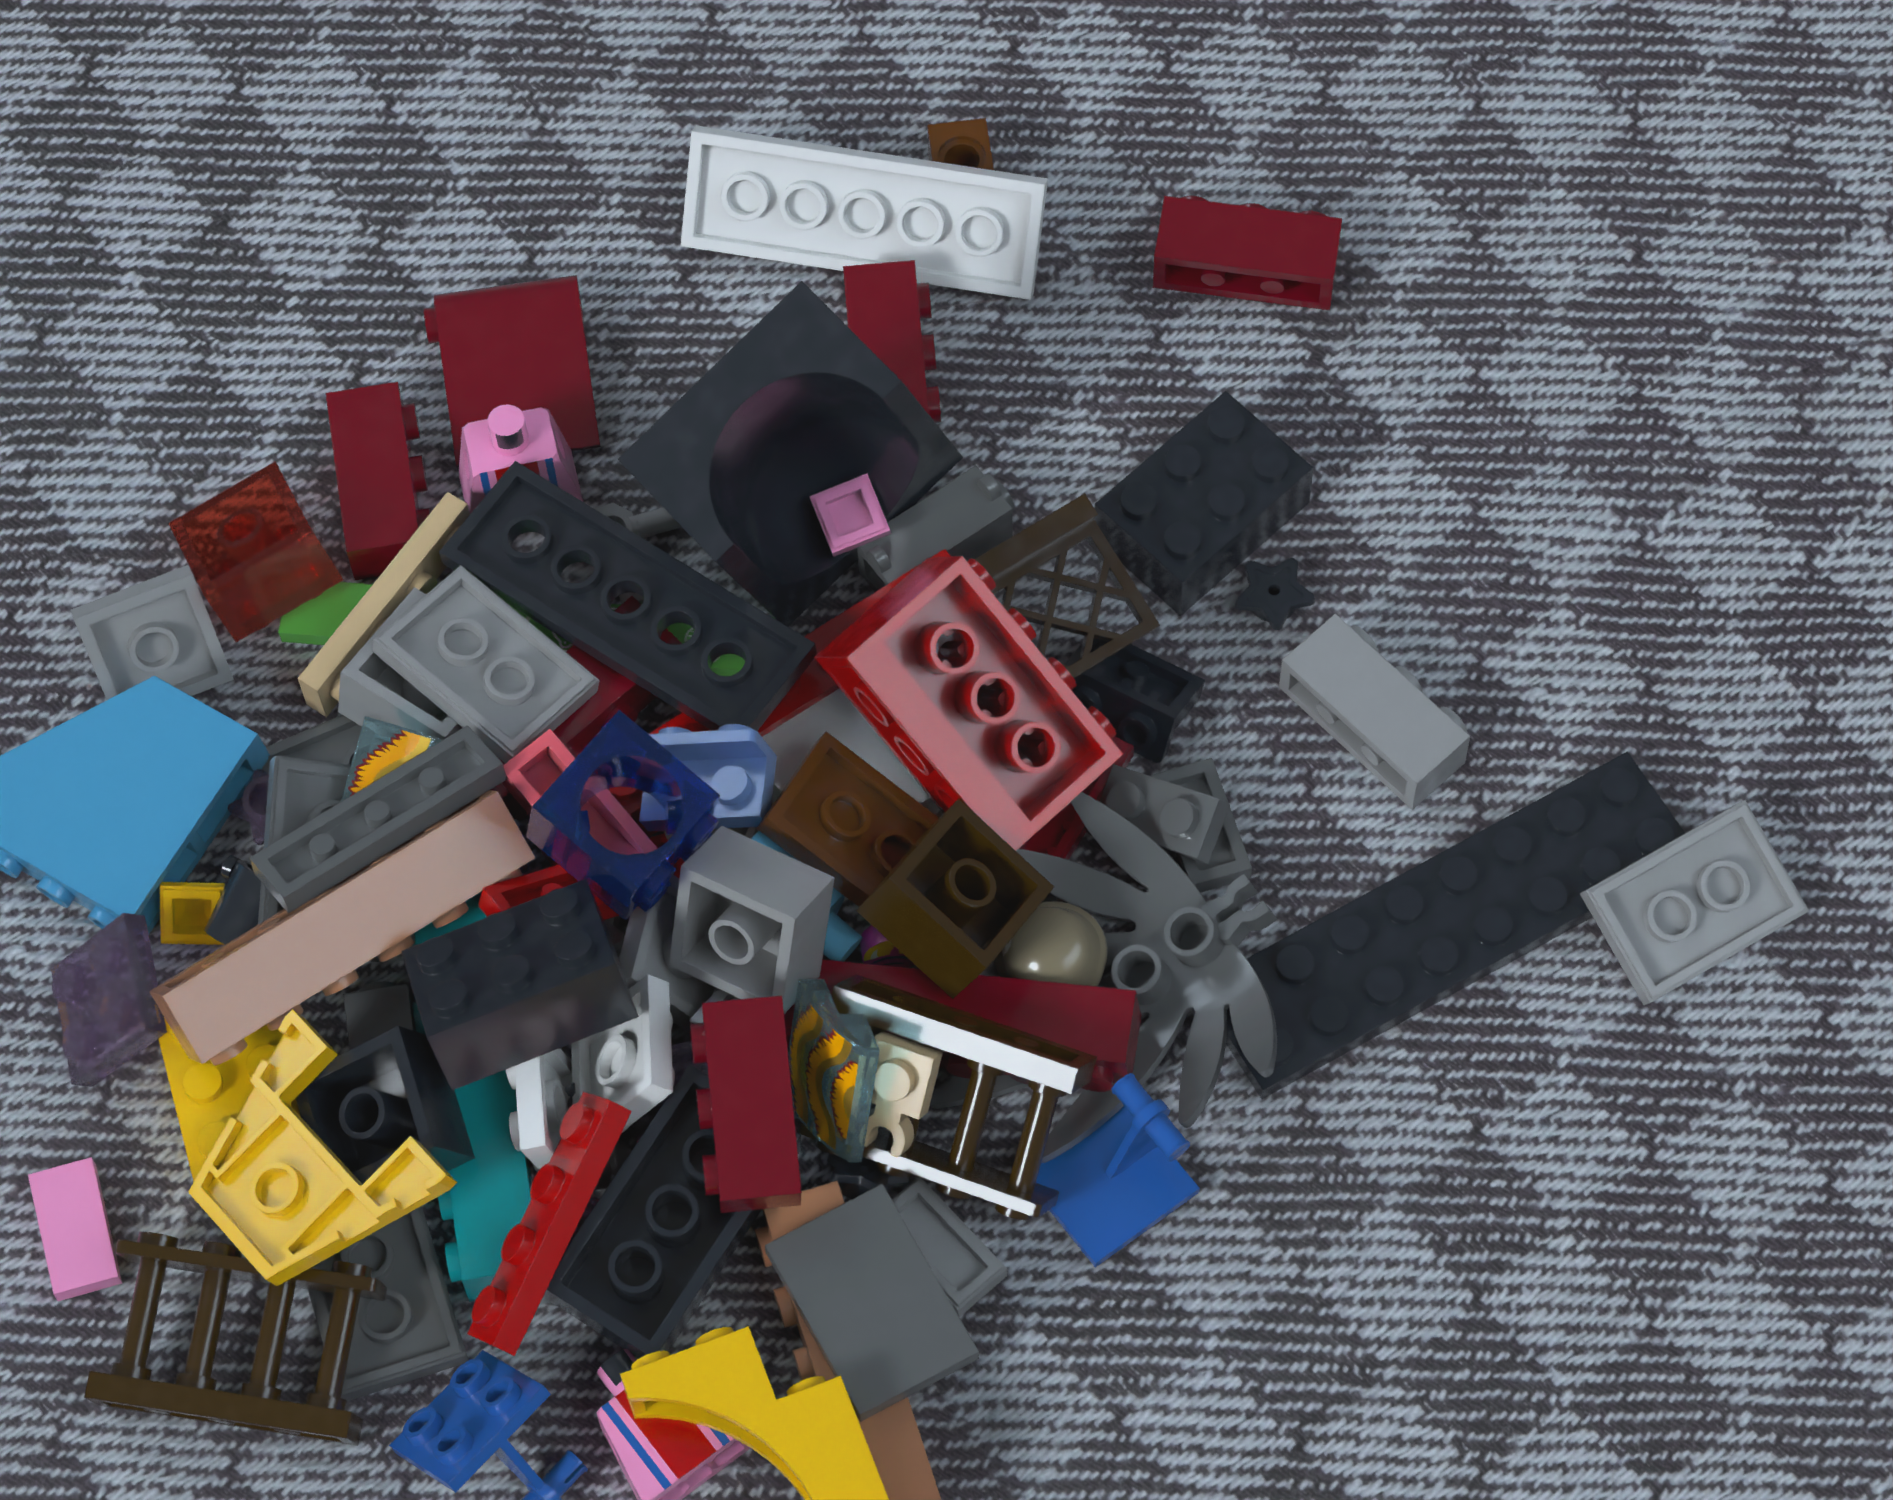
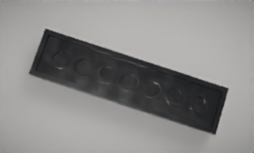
(1452, 919)

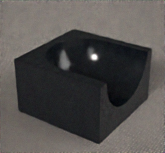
(777, 423)

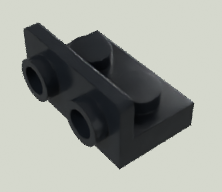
(1139, 696)

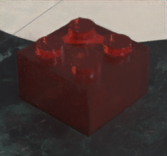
(255, 552)

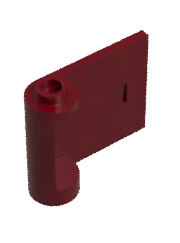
(518, 350)

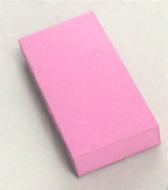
(74, 1229)

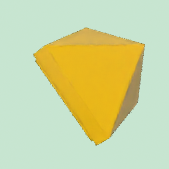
(186, 910)

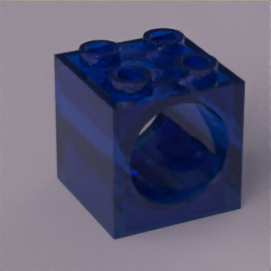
(623, 758)

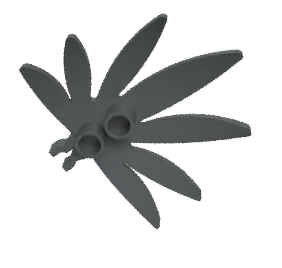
(1176, 961)

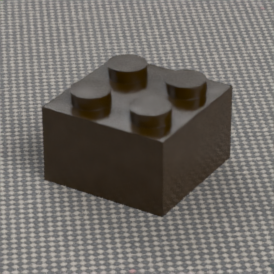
(955, 899)

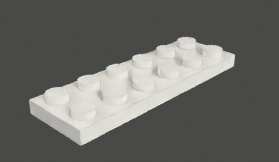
(863, 208)

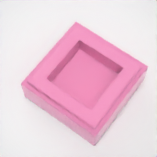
(850, 515)

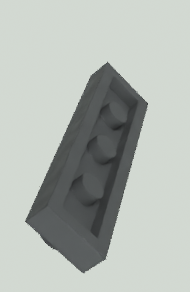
(377, 819)

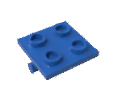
(1120, 1175)
(474, 1421)

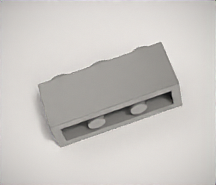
(1375, 710)

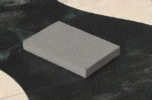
(485, 664)
(1694, 902)

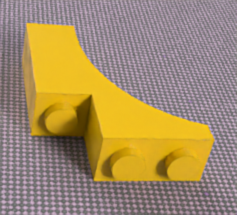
(725, 1387)

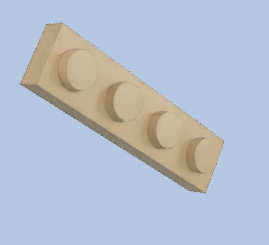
(414, 566)

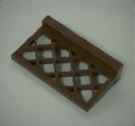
(1052, 538)

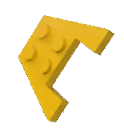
(284, 1189)

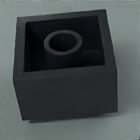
(382, 1096)

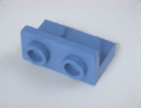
(731, 762)

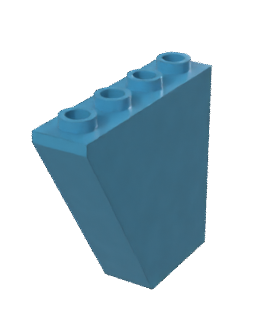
(123, 798)

